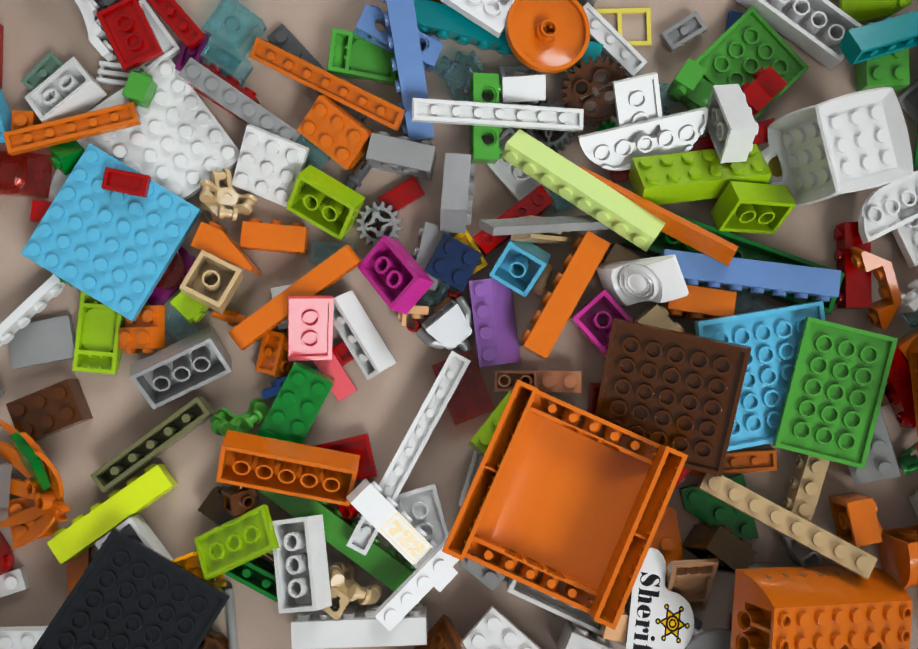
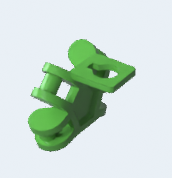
(244, 423)

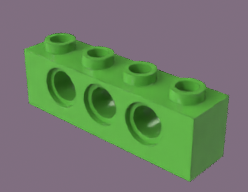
(480, 152)

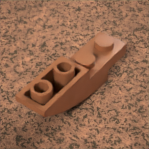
(543, 380)

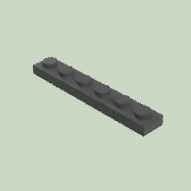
(286, 40)

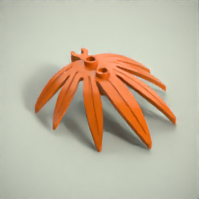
(48, 503)

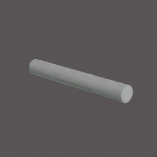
(231, 619)

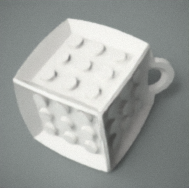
(841, 146)

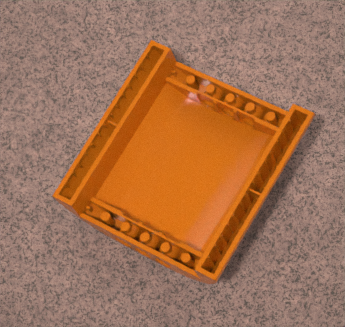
(565, 503)

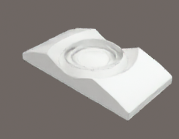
(643, 279)

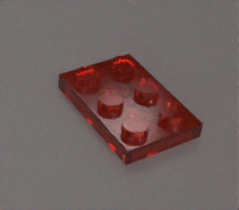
(471, 394)

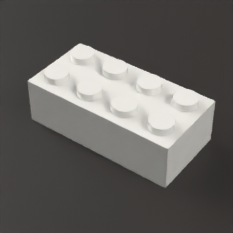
(301, 565)

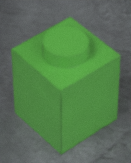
(140, 89)

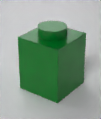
(66, 156)

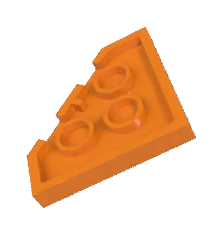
(668, 538)

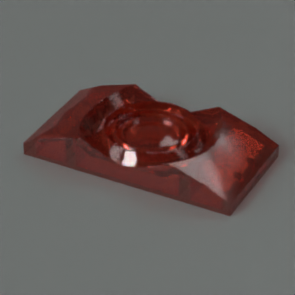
(25, 175)

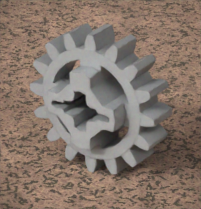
(377, 215)

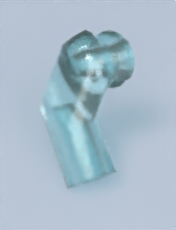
(436, 298)

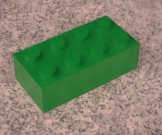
(296, 404)

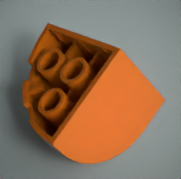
(900, 554)

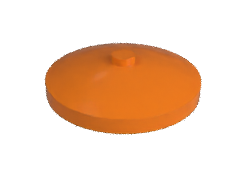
(547, 33)

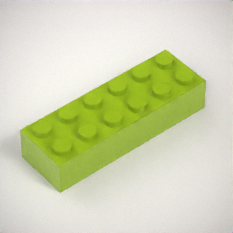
(692, 175)

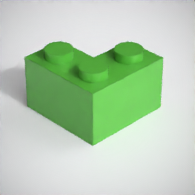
(690, 86)

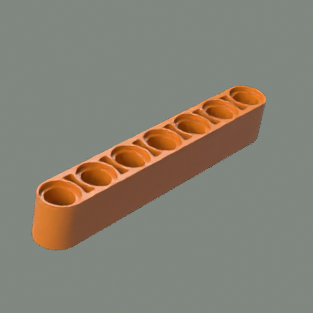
(311, 284)

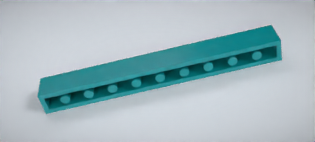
(447, 24)

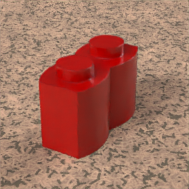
(763, 88)

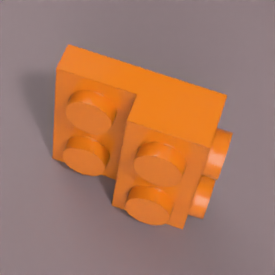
(145, 332)

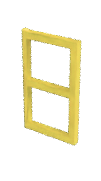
(619, 11)

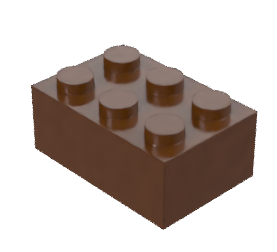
(50, 409)

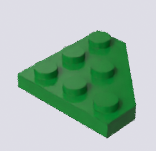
(716, 512)

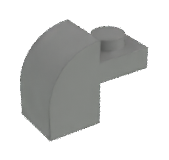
(800, 554)

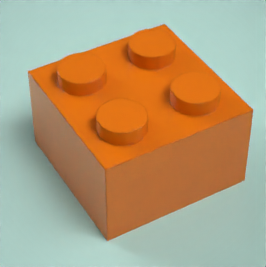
(856, 518)

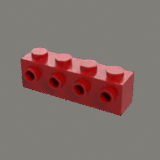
(899, 391)

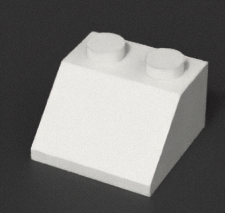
(522, 84)

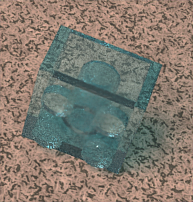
(234, 26)

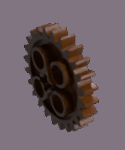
(587, 73)

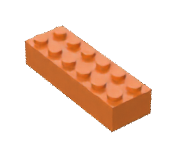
(565, 294)
(287, 468)

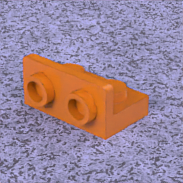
(274, 355)

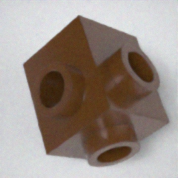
(239, 499)

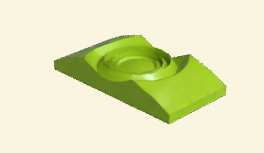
(97, 337)

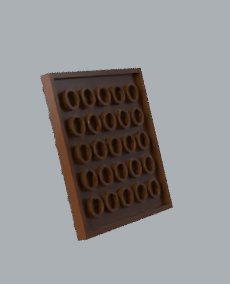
(674, 390)

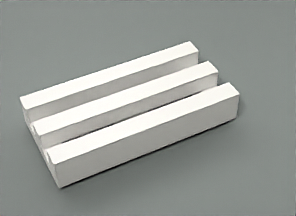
(103, 64)

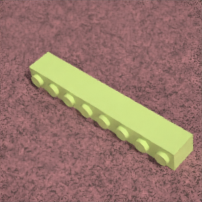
(582, 190)

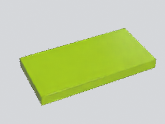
(236, 542)

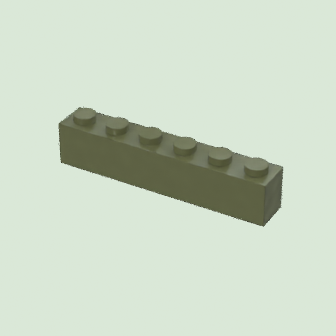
(153, 444)

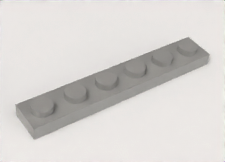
(235, 101)

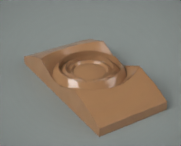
(692, 580)

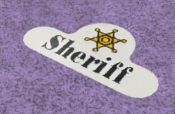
(657, 615)

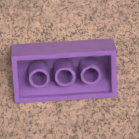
(494, 322)

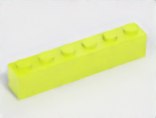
(105, 516)

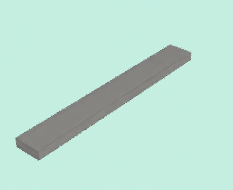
(540, 225)

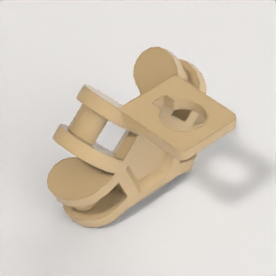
(225, 199)
(345, 587)

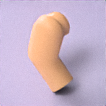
(539, 286)

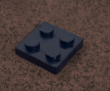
(453, 262)

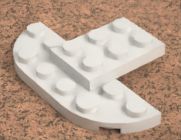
(642, 127)
(894, 210)

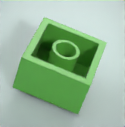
(884, 71)

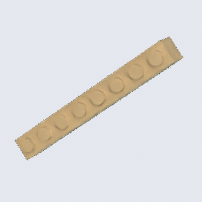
(788, 524)

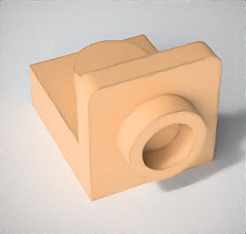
(417, 313)

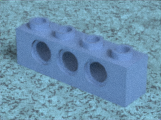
(366, 30)

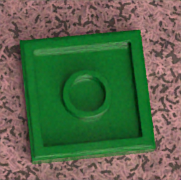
(30, 461)

